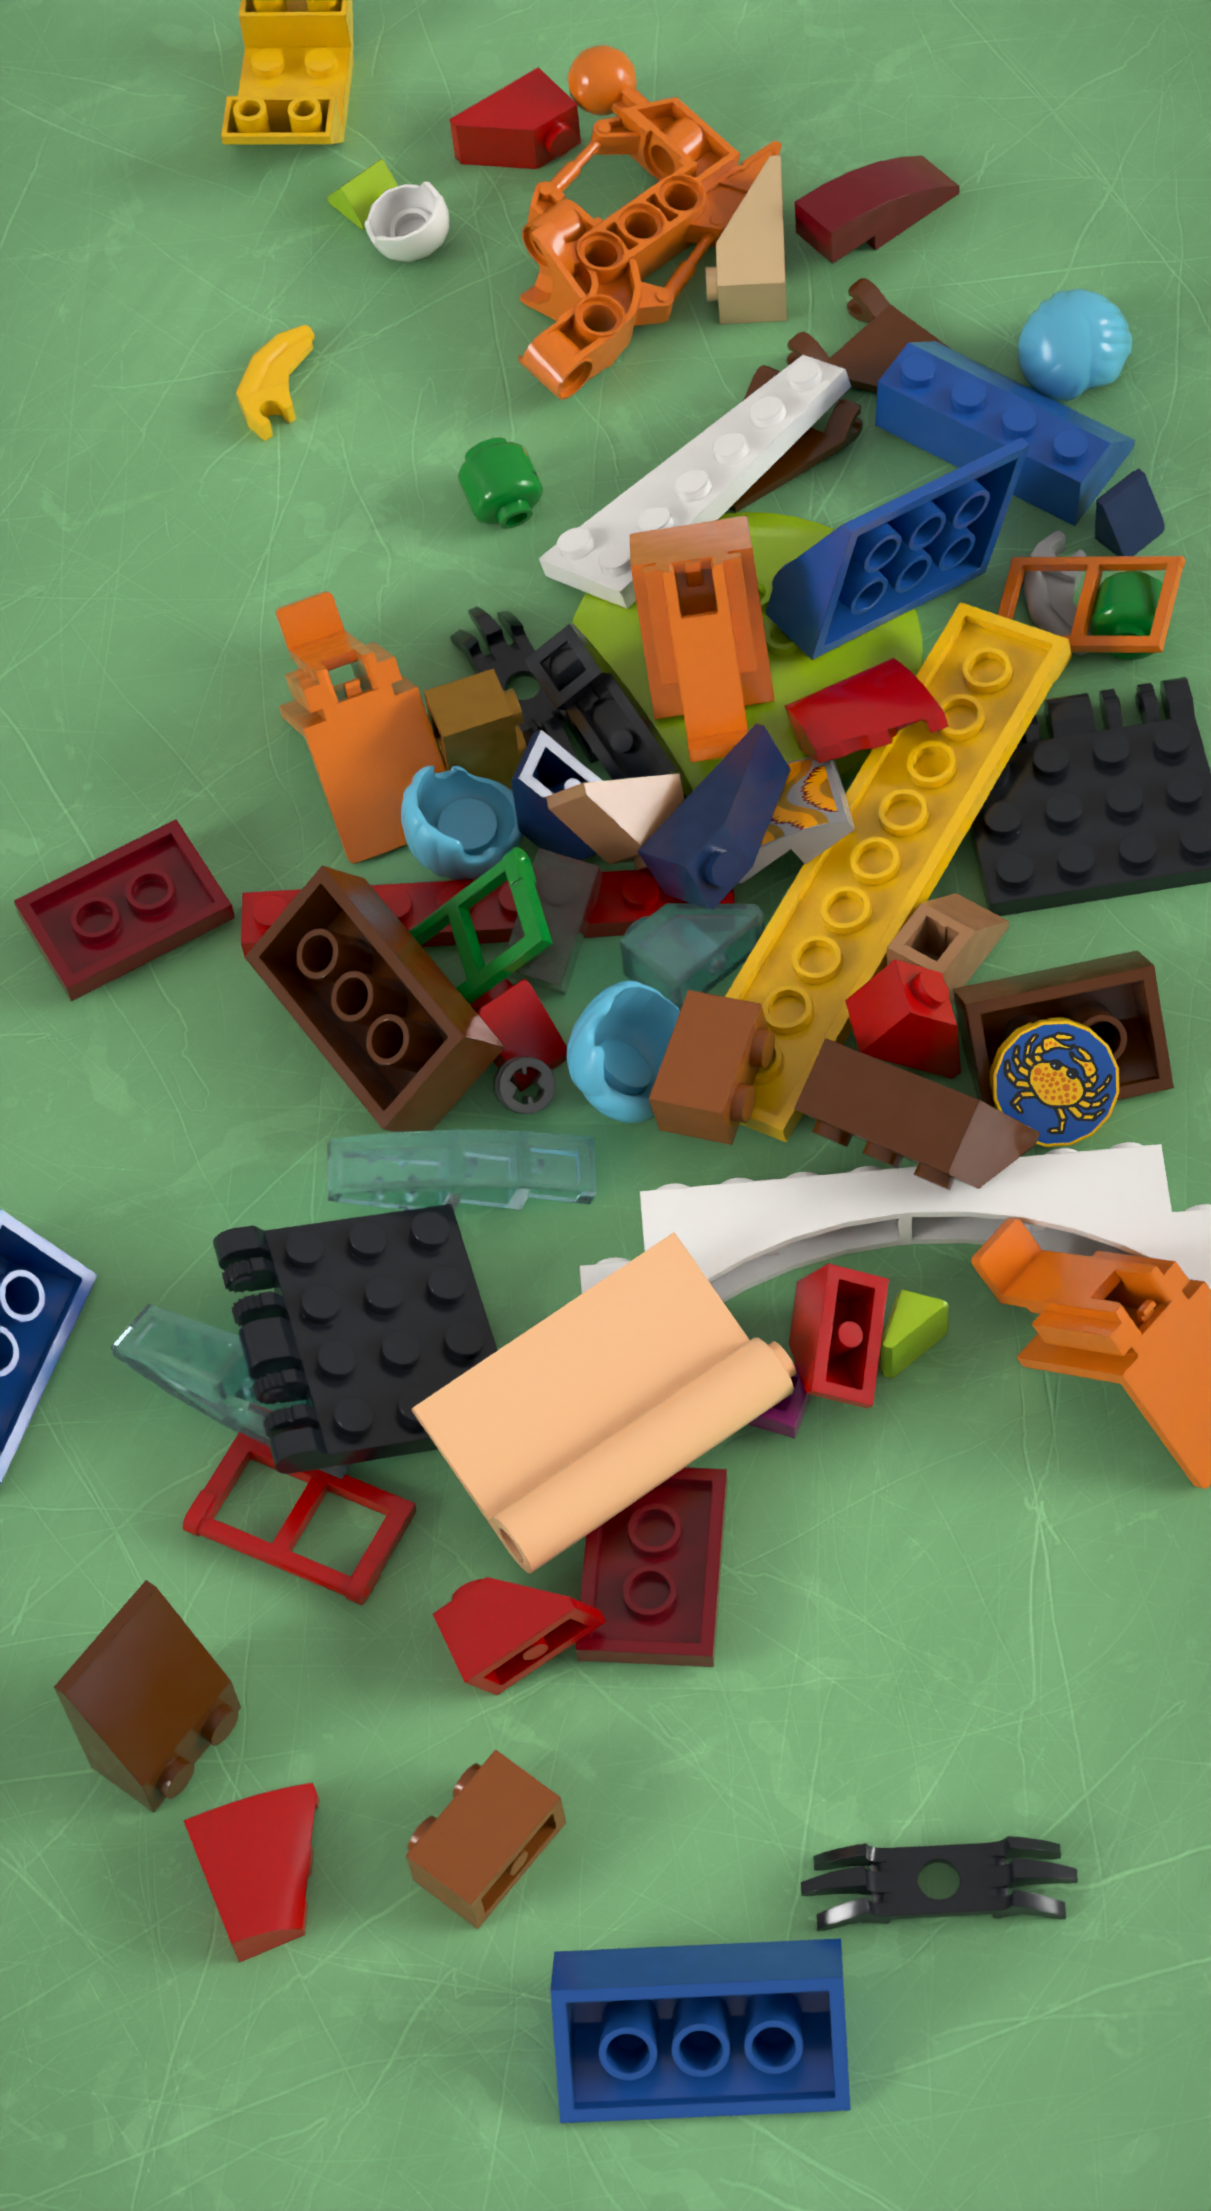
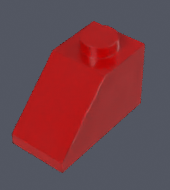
(518, 125)
(907, 1019)
(838, 1333)
(509, 1630)

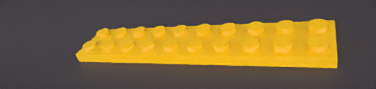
(908, 820)

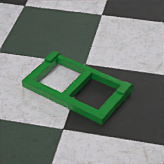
(480, 977)

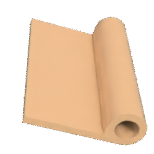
(602, 1402)

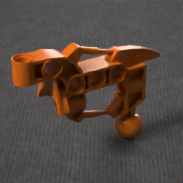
(597, 265)

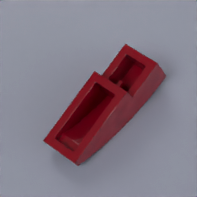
(871, 205)

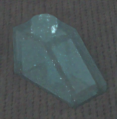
(690, 946)

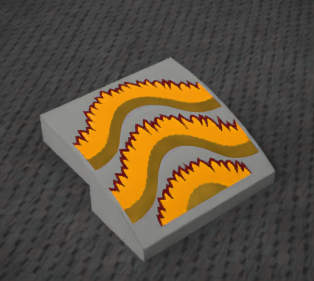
(808, 815)

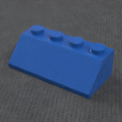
(971, 410)
(38, 1309)
(700, 2030)

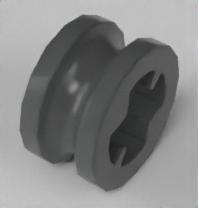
(542, 1080)

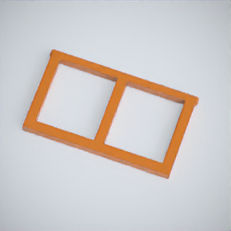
(1094, 568)

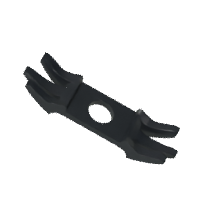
(509, 664)
(981, 1873)

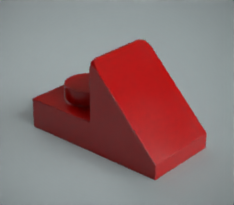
(521, 1026)

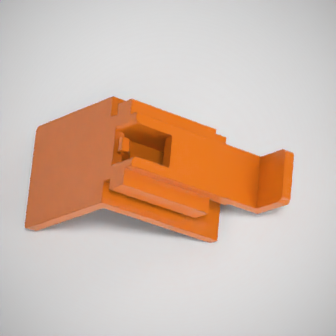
(702, 629)
(360, 733)
(1119, 1324)

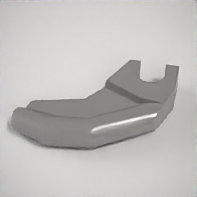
(1052, 592)

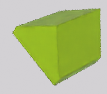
(359, 193)

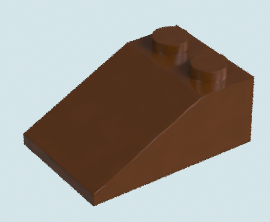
(147, 1700)

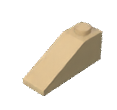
(752, 255)

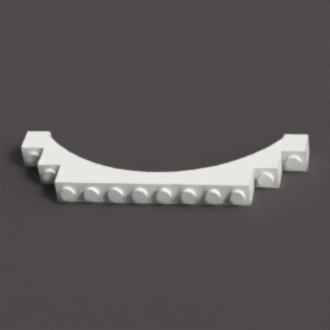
(1065, 1199)

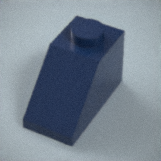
(542, 772)

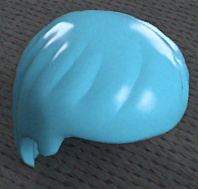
(1073, 344)
(458, 822)
(620, 1049)

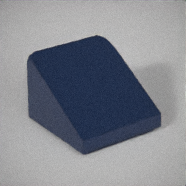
(1128, 516)

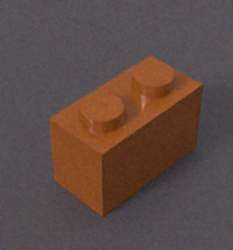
(711, 1067)
(484, 1837)

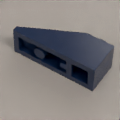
(720, 825)

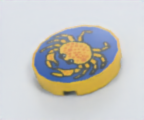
(1056, 1080)

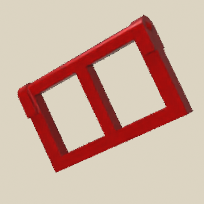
(279, 1553)

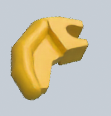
(266, 379)

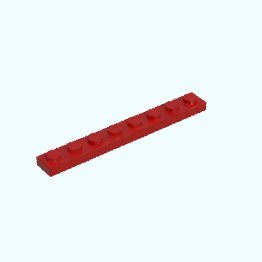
(619, 903)

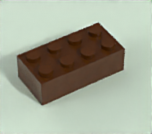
(374, 1002)

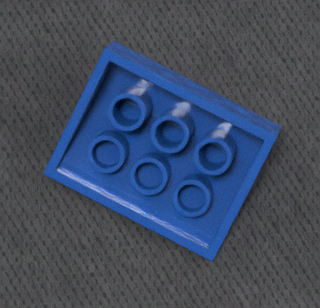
(896, 555)

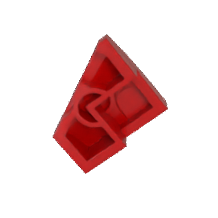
(863, 712)
(259, 1865)

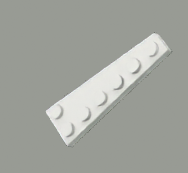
(697, 479)

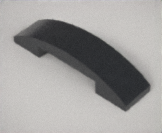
(602, 708)

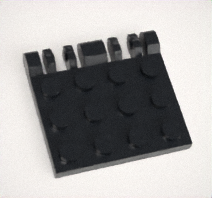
(1098, 808)
(357, 1326)

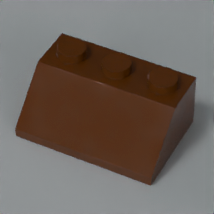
(1108, 994)
(909, 1119)

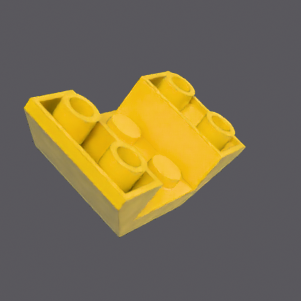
(292, 73)

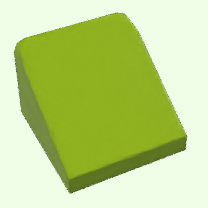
(911, 1330)

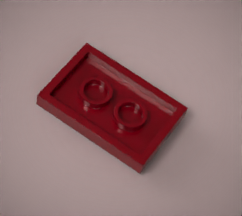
(124, 909)
(658, 1574)

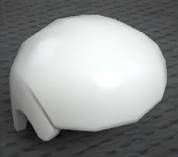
(408, 222)

